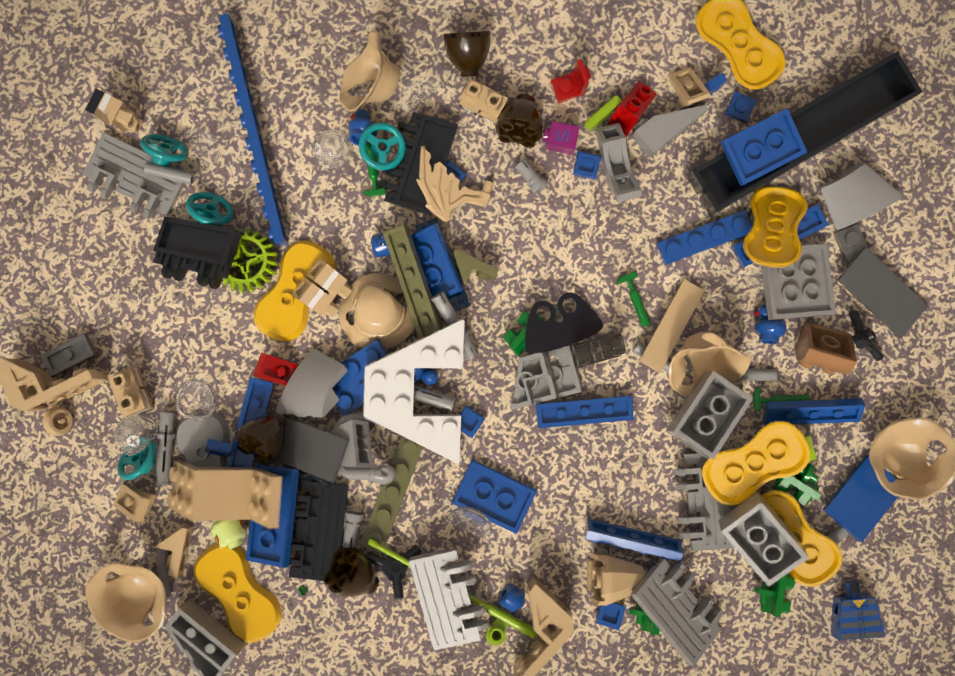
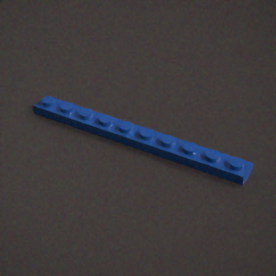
(254, 140)

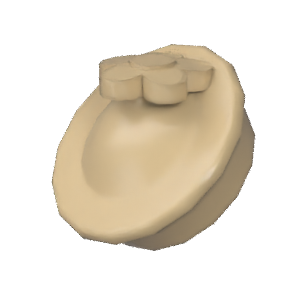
(57, 421)

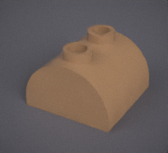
(825, 349)

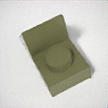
(468, 264)

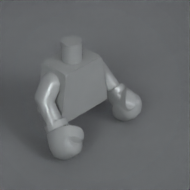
(358, 455)

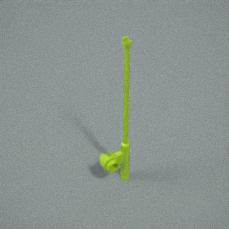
(502, 618)

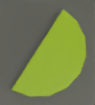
(602, 114)

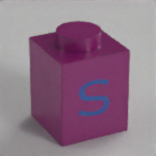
(561, 137)

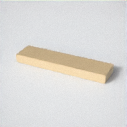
(671, 325)

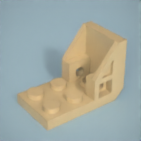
(27, 385)
(544, 610)

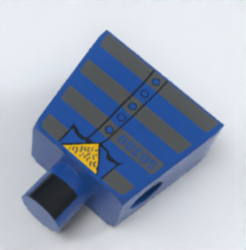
(855, 615)

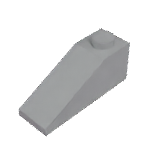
(663, 128)

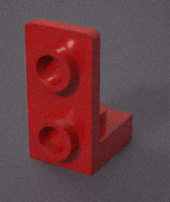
(571, 84)
(633, 107)

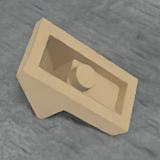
(688, 87)
(134, 502)
(179, 545)

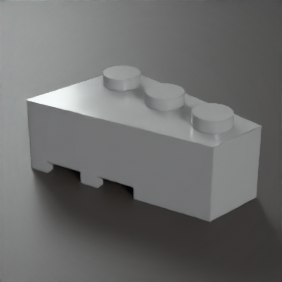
(203, 639)

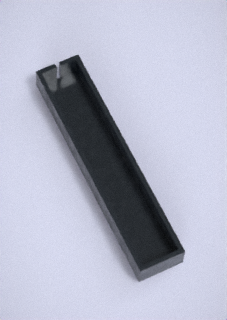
(820, 126)

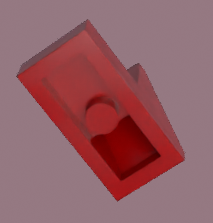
(274, 369)

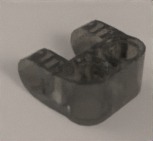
(598, 349)

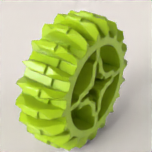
(248, 270)

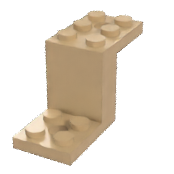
(225, 493)

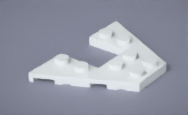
(391, 391)

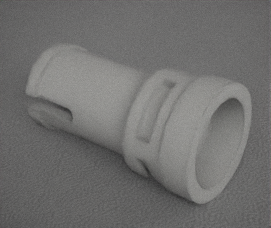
(535, 181)
(352, 522)

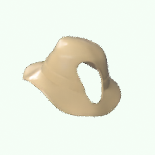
(369, 66)
(376, 312)
(707, 353)
(902, 453)
(126, 600)

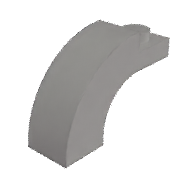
(616, 163)

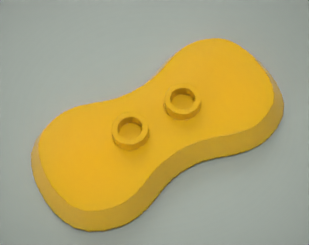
(752, 56)
(774, 234)
(278, 311)
(773, 453)
(823, 552)
(248, 607)

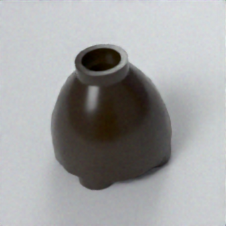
(468, 51)
(520, 122)
(262, 437)
(351, 574)

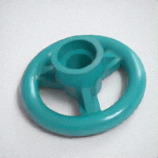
(162, 152)
(381, 155)
(207, 212)
(142, 462)

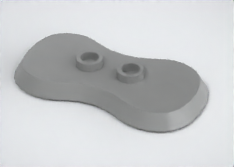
(193, 437)

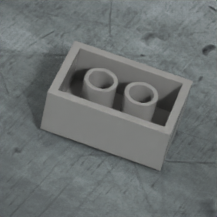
(709, 414)
(763, 539)

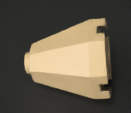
(612, 578)

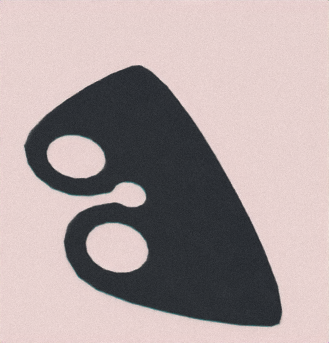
(551, 335)

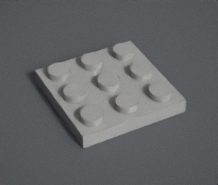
(802, 287)

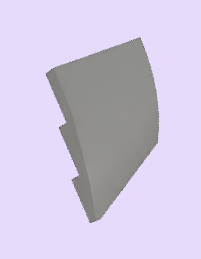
(857, 195)
(546, 381)
(311, 386)

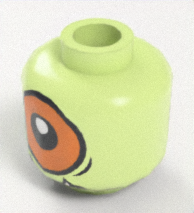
(228, 533)

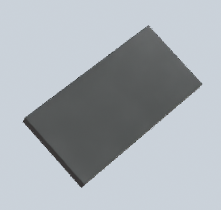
(882, 292)
(312, 450)

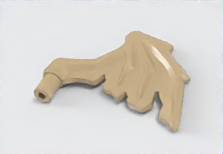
(443, 190)

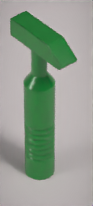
(373, 175)
(635, 298)
(757, 400)

